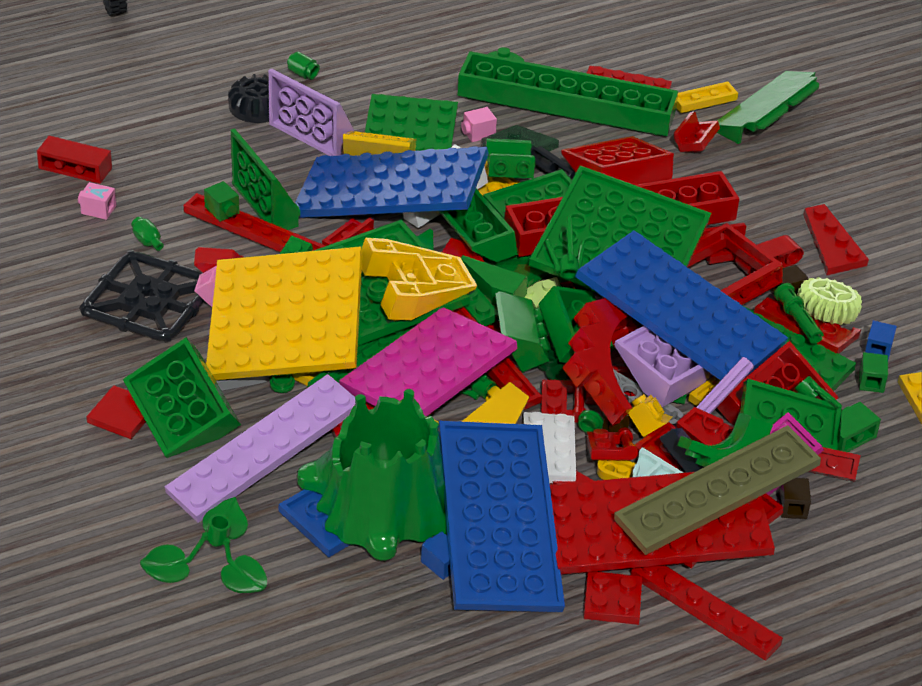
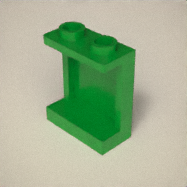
(510, 158)

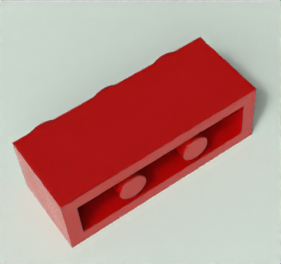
(74, 159)

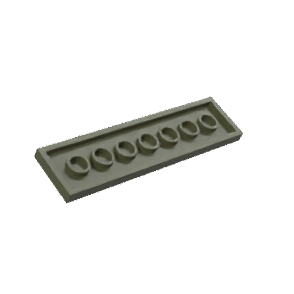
(716, 489)

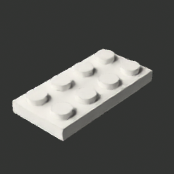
(559, 443)

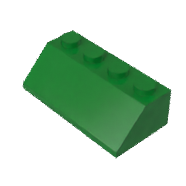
(483, 229)

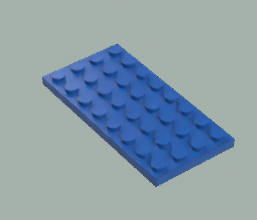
(392, 182)
(680, 306)
(499, 517)

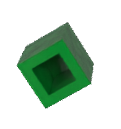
(221, 201)
(873, 372)

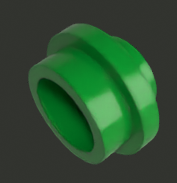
(377, 290)
(282, 383)
(590, 421)

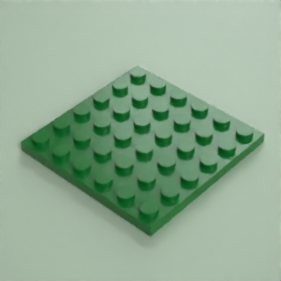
(610, 209)

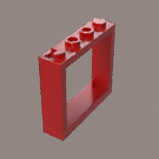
(768, 272)

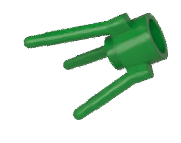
(569, 263)
(479, 387)
(812, 389)

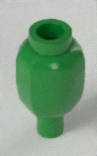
(146, 233)

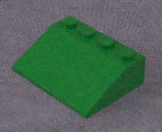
(260, 186)
(181, 400)

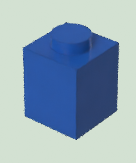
(880, 338)
(436, 555)

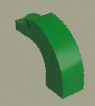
(745, 432)

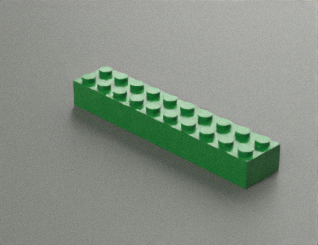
(567, 93)

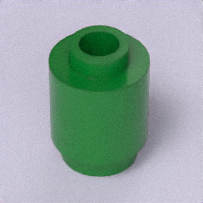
(303, 65)

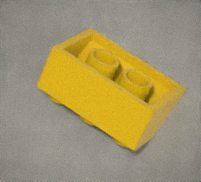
(357, 143)

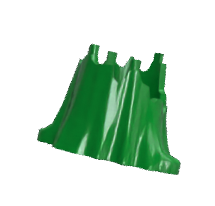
(381, 477)

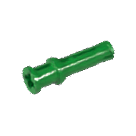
(794, 306)

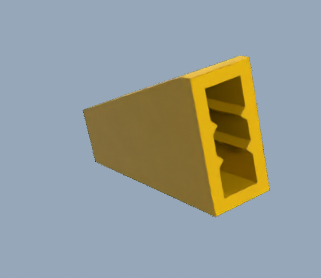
(502, 407)

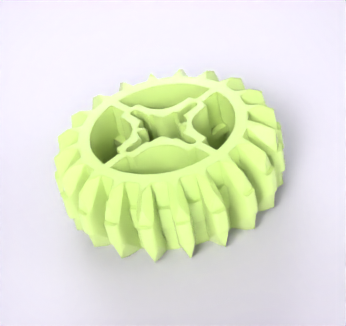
(830, 300)

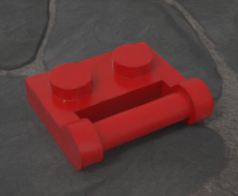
(555, 398)
(603, 445)

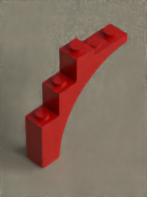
(592, 360)

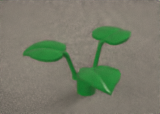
(221, 524)

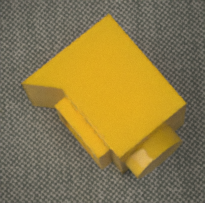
(648, 414)

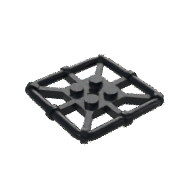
(161, 297)

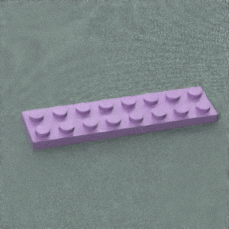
(262, 447)

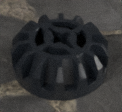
(250, 99)

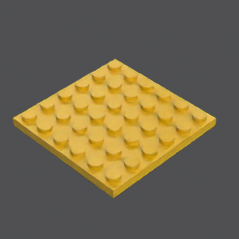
(285, 314)

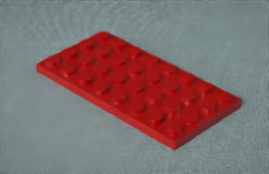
(595, 542)

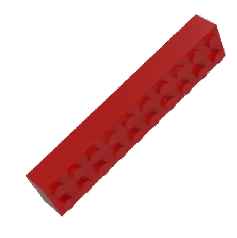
(704, 191)

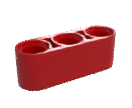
(781, 248)

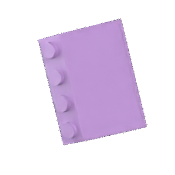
(306, 114)
(659, 366)

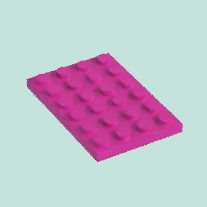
(432, 360)

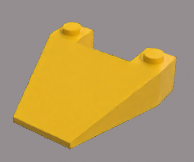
(416, 277)

